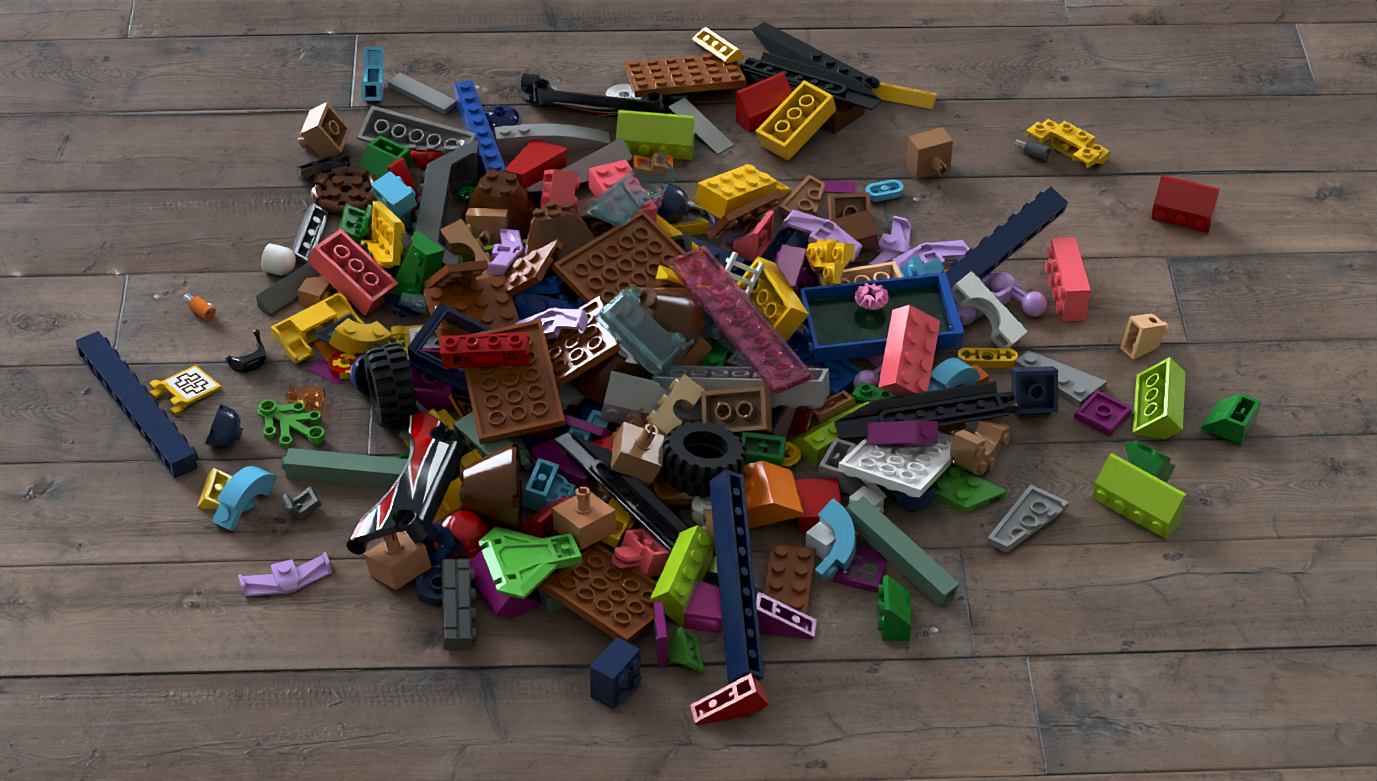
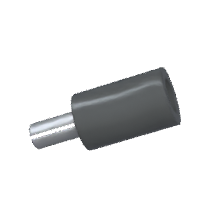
(1034, 149)

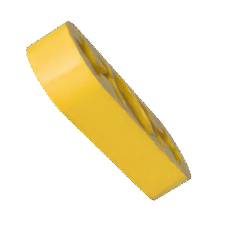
(994, 353)

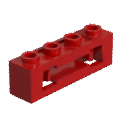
(485, 350)

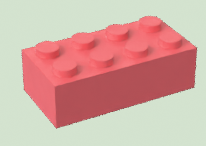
(606, 175)
(559, 187)
(352, 271)
(1067, 279)
(909, 352)

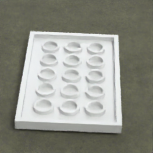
(899, 467)

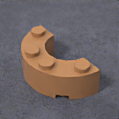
(979, 450)

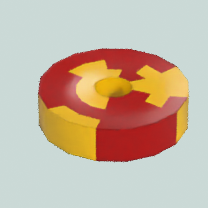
(341, 363)

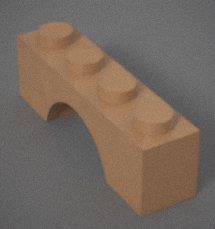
(460, 240)
(314, 290)

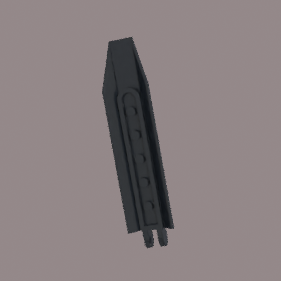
(789, 47)
(840, 86)
(944, 405)
(626, 490)

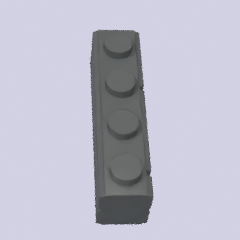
(456, 604)

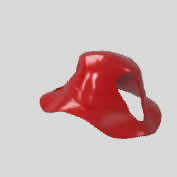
(469, 529)

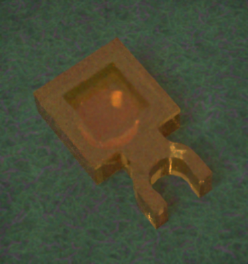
(309, 395)

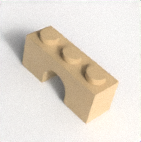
(683, 394)

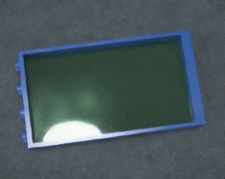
(845, 330)

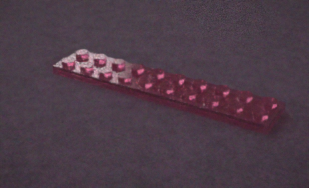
(740, 320)

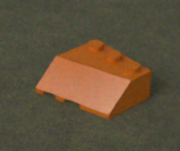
(770, 494)

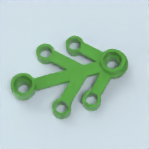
(269, 409)

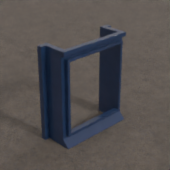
(431, 365)

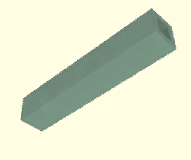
(342, 468)
(902, 552)

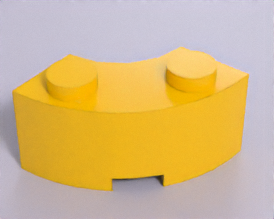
(358, 337)

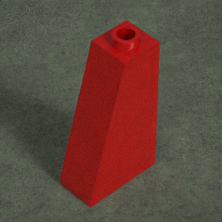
(535, 159)

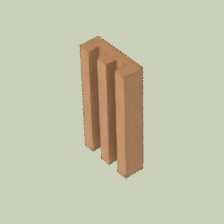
(833, 406)

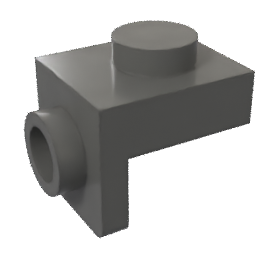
(303, 503)

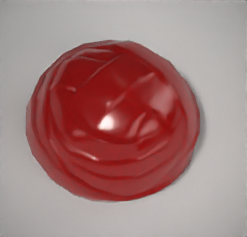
(423, 157)

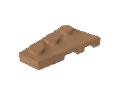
(804, 198)

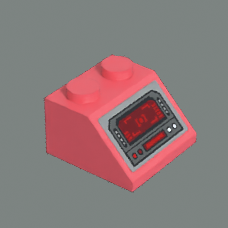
(755, 237)

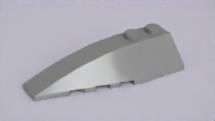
(412, 131)
(514, 139)
(608, 154)
(630, 393)

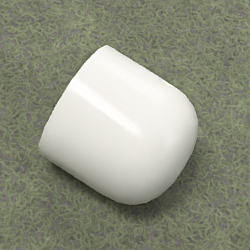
(278, 260)

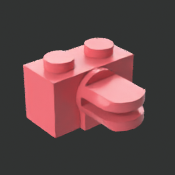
(641, 552)

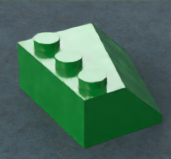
(418, 263)

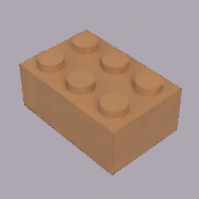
(738, 409)

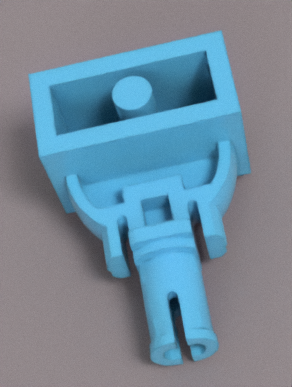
(396, 197)
(546, 486)

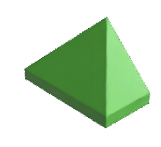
(685, 650)

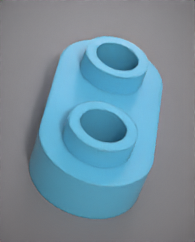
(885, 190)

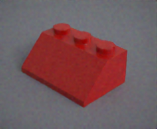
(760, 100)
(1185, 203)

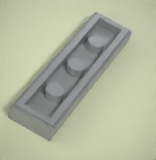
(422, 93)

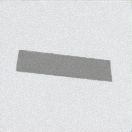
(703, 127)

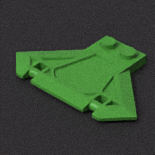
(524, 560)

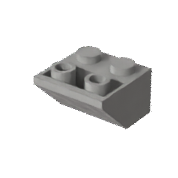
(829, 466)

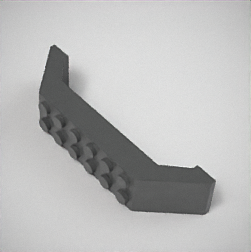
(442, 180)

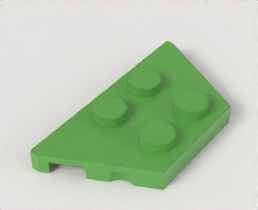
(965, 490)

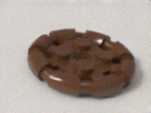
(331, 194)

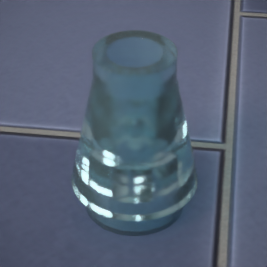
(414, 301)

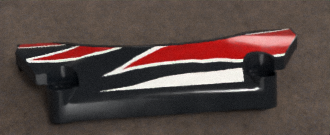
(540, 91)
(419, 488)

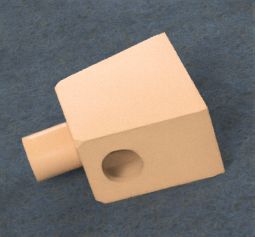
(1143, 335)

